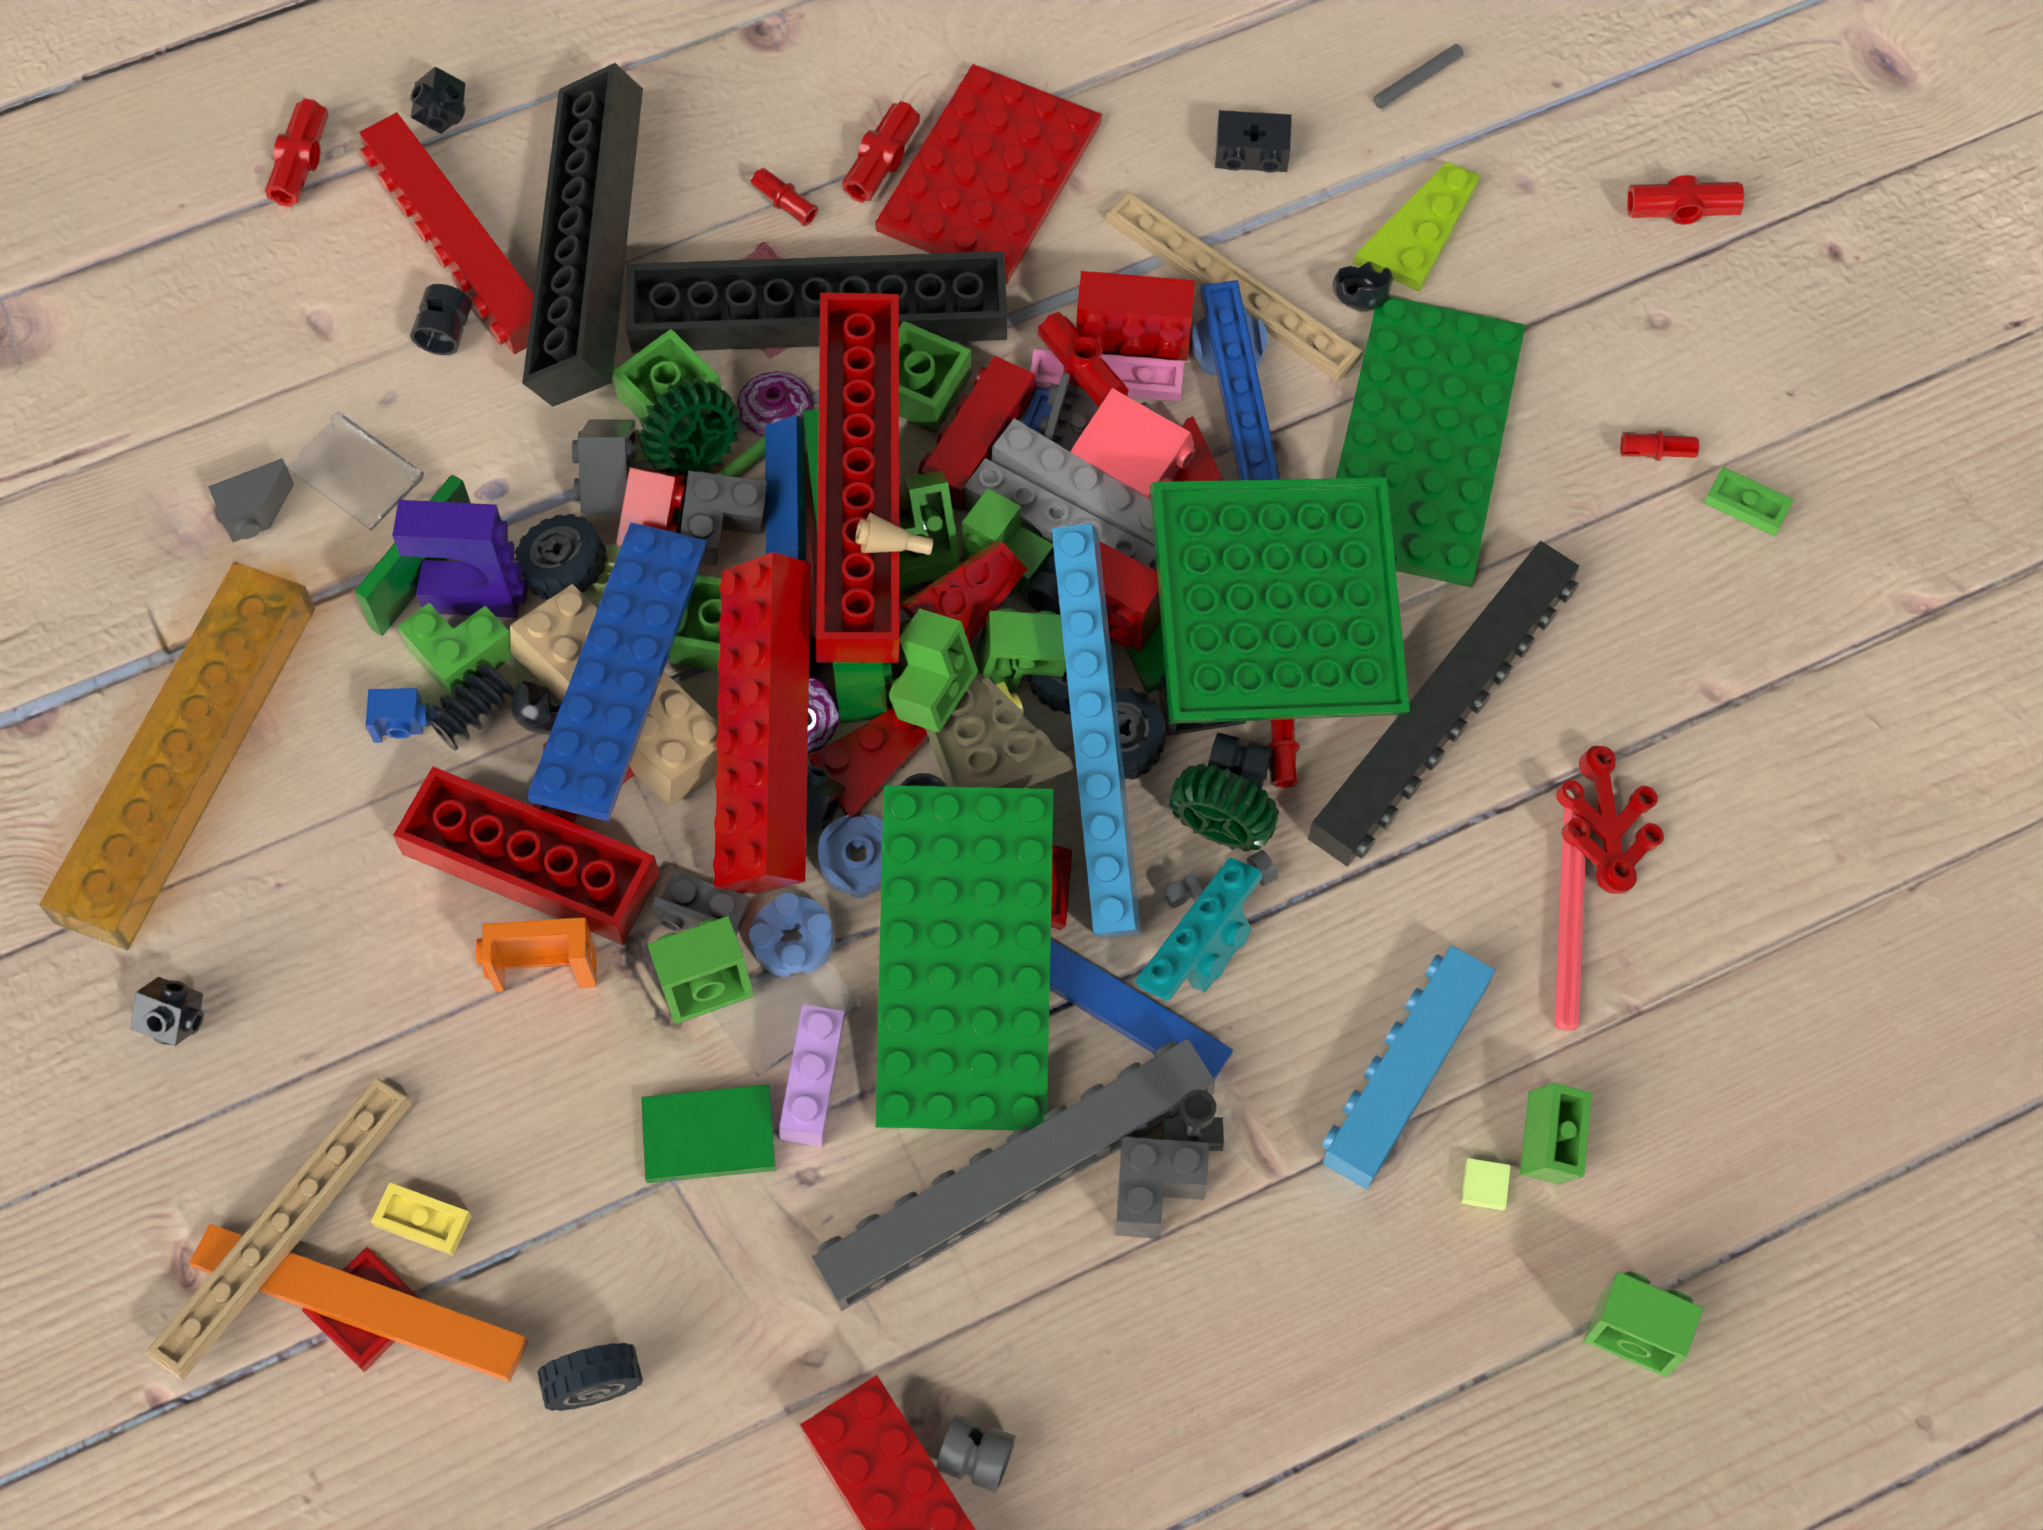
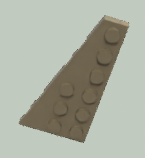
(991, 741)

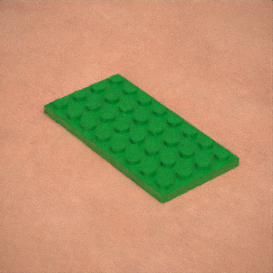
(1434, 425)
(964, 958)

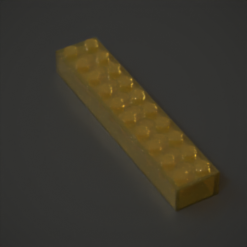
(178, 757)

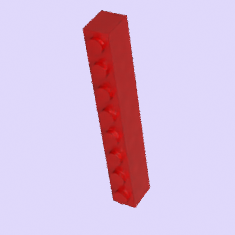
(452, 229)

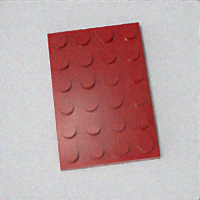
(989, 169)

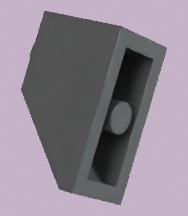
(252, 499)

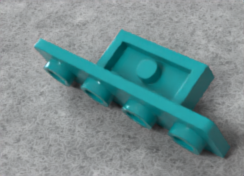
(1205, 935)

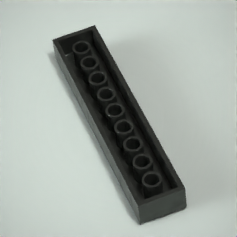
(583, 237)
(779, 299)

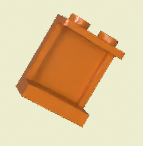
(537, 945)

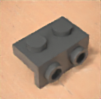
(1069, 414)

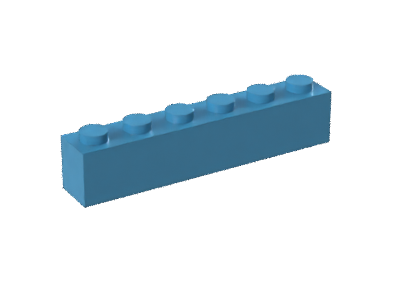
(1408, 1066)

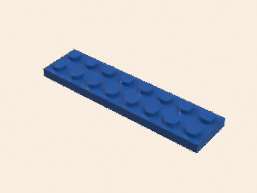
(618, 672)

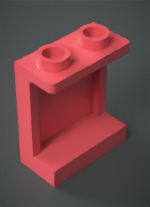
(1134, 444)

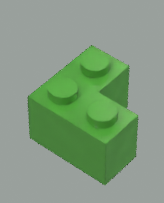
(929, 517)
(999, 520)
(1020, 645)
(455, 652)
(936, 672)

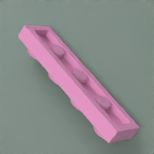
(1142, 376)

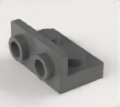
(691, 901)

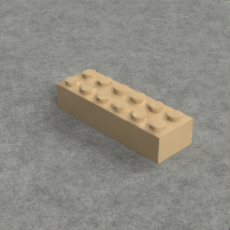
(678, 735)

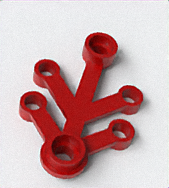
(1607, 823)

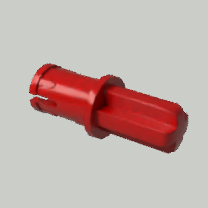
(784, 196)
(1658, 445)
(1284, 753)

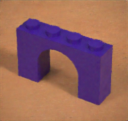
(466, 534)

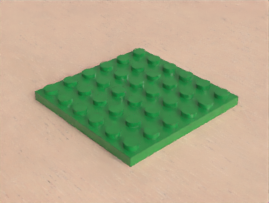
(1278, 599)

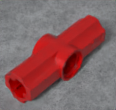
(881, 151)
(296, 152)
(1685, 199)
(1080, 358)

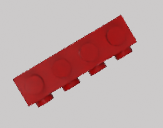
(997, 398)

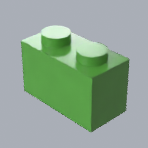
(1556, 1133)

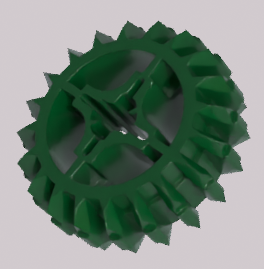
(680, 423)
(1224, 807)

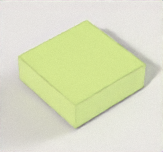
(1485, 1184)

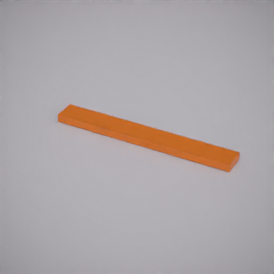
(378, 1309)

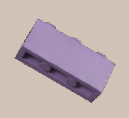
(811, 1075)

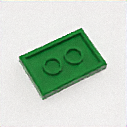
(708, 1133)

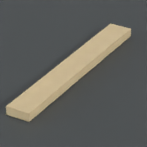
(1207, 266)
(278, 1229)

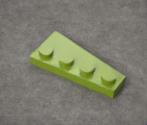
(1421, 227)

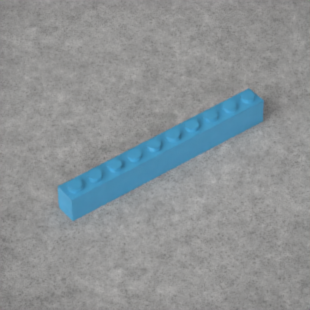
(1096, 732)

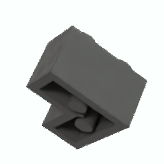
(604, 457)
(721, 503)
(1154, 1171)

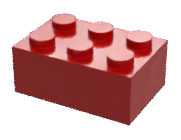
(1136, 314)

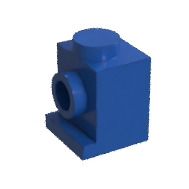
(395, 713)

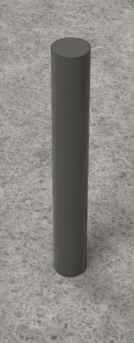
(1418, 76)

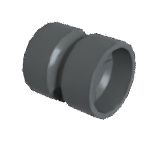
(975, 1453)

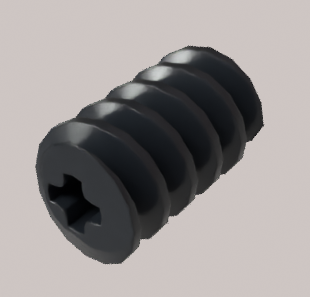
(469, 704)

